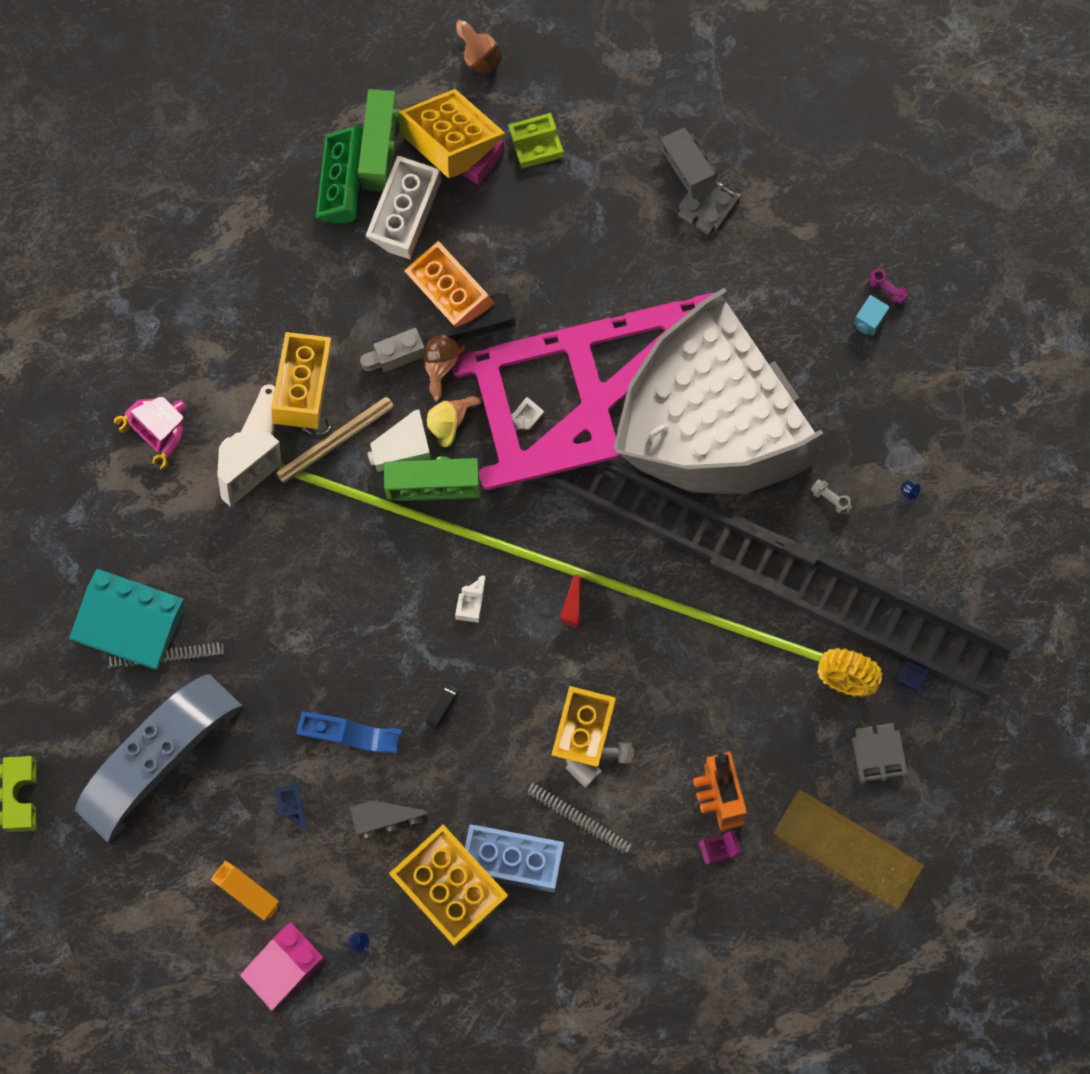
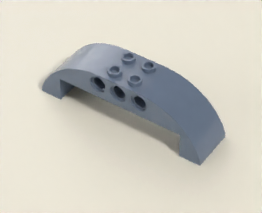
(153, 753)

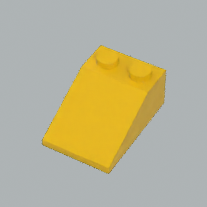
(584, 726)

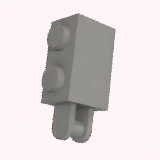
(394, 352)

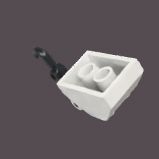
(254, 452)

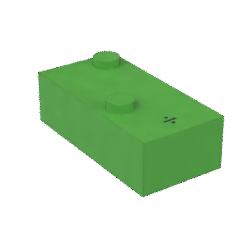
(378, 139)
(432, 479)

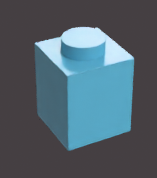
(871, 316)

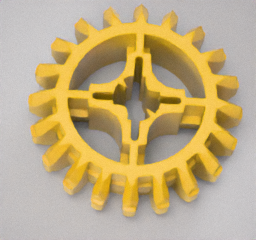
(849, 672)

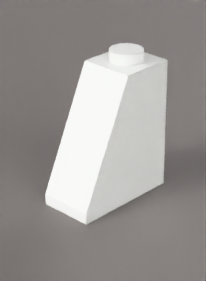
(401, 443)

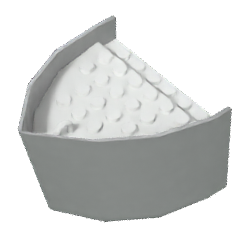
(713, 410)

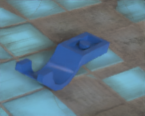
(348, 733)

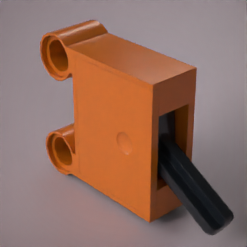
(725, 791)

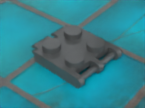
(709, 208)
(879, 753)

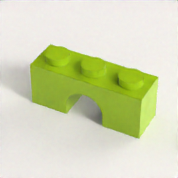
(15, 774)

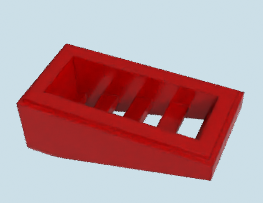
(571, 609)

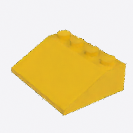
(449, 132)
(449, 885)

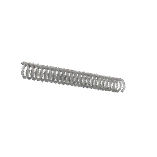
(176, 655)
(578, 819)

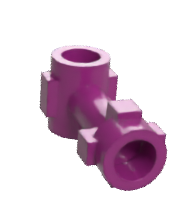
(878, 280)

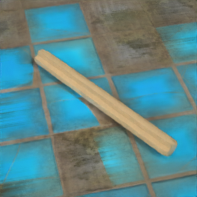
(334, 439)

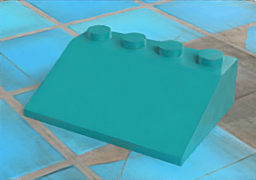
(127, 619)

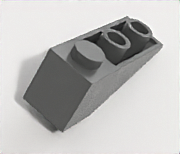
(380, 816)

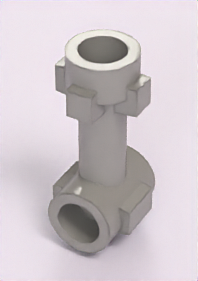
(842, 503)
(623, 752)

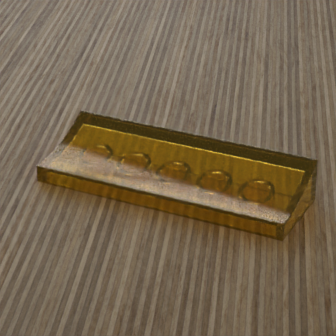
(848, 849)

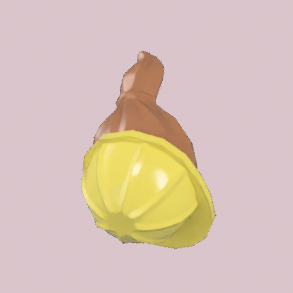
(447, 417)

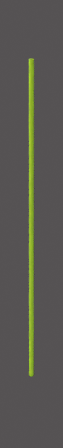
(558, 565)

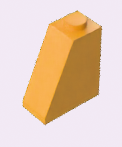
(245, 890)

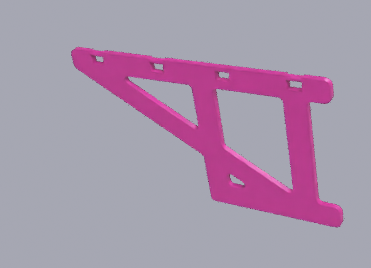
(557, 449)

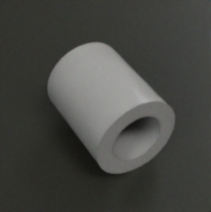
(583, 773)

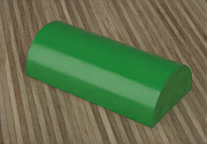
(340, 176)

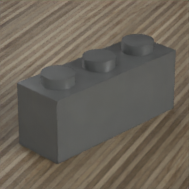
(689, 162)

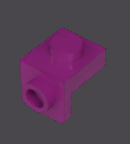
(720, 847)

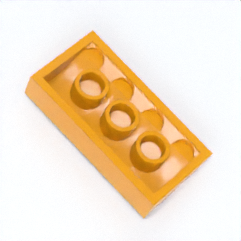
(449, 285)

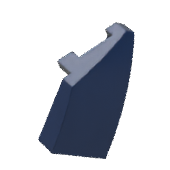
(291, 804)

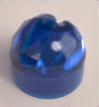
(910, 489)
(359, 941)

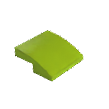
(536, 140)

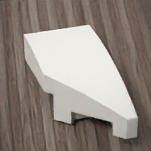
(526, 415)
(470, 601)

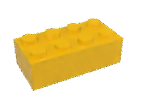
(301, 380)

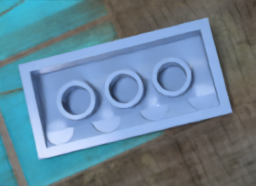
(516, 857)

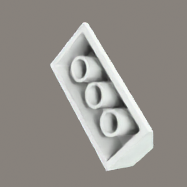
(404, 206)

